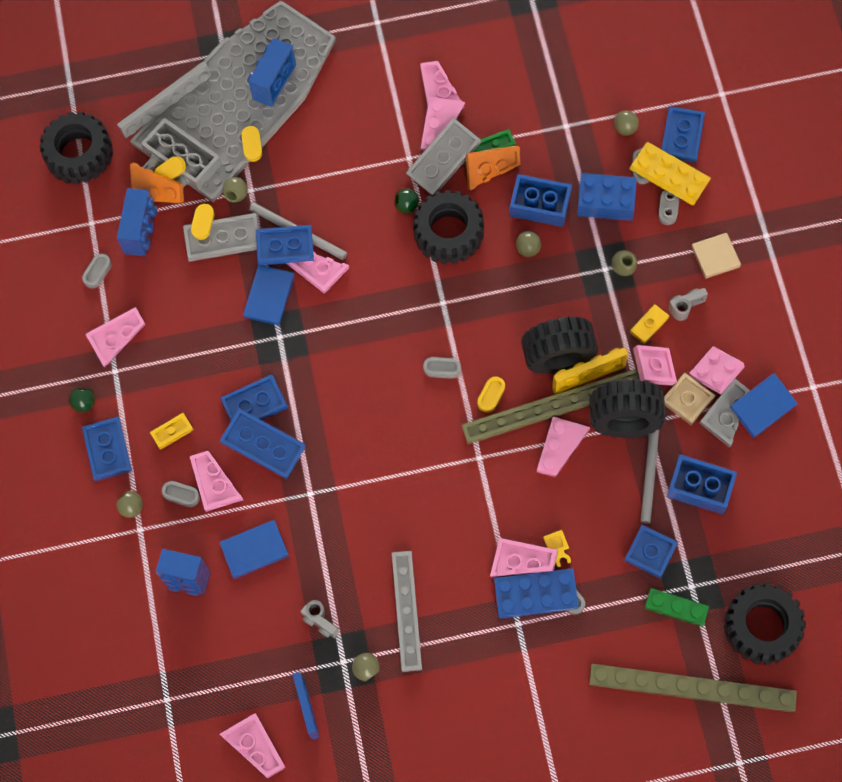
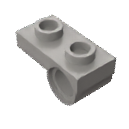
(691, 299)
(326, 628)

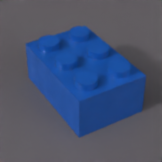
(272, 72)
(606, 196)
(540, 200)
(136, 222)
(701, 484)
(183, 572)

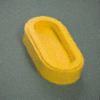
(251, 143)
(171, 168)
(202, 221)
(491, 394)

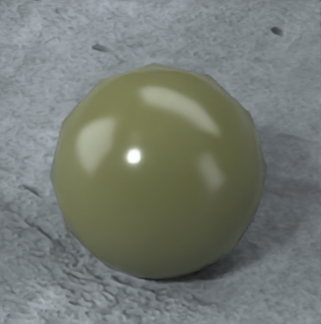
(626, 122)
(234, 188)
(528, 244)
(624, 263)
(129, 504)
(365, 666)

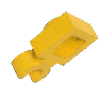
(557, 542)

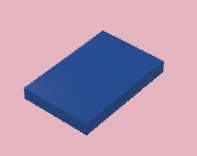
(683, 133)
(284, 245)
(269, 295)
(259, 399)
(763, 405)
(106, 448)
(254, 549)
(306, 706)

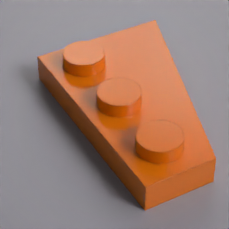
(489, 163)
(160, 187)

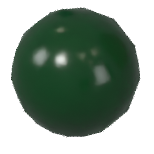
(406, 201)
(81, 399)

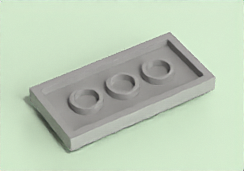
(443, 157)
(225, 238)

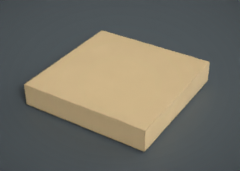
(716, 255)
(688, 398)

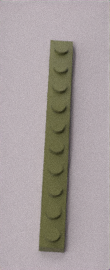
(536, 410)
(693, 688)

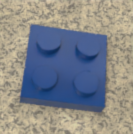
(651, 551)

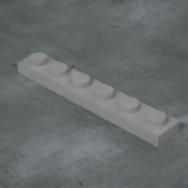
(164, 99)
(406, 611)

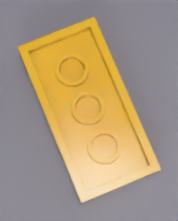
(670, 173)
(592, 370)

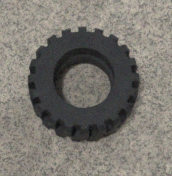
(66, 130)
(442, 206)
(559, 344)
(627, 408)
(779, 602)

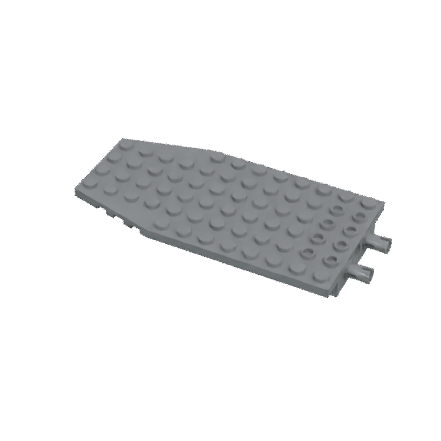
(209, 120)

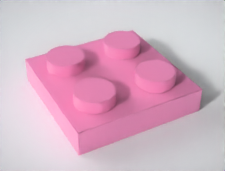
(655, 365)
(717, 370)

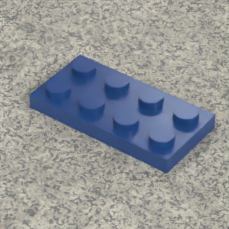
(263, 443)
(536, 593)

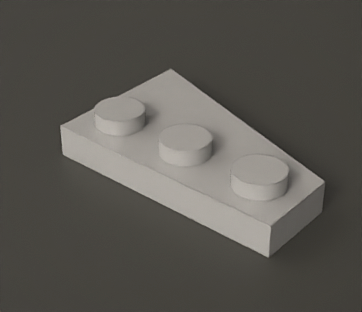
(720, 418)

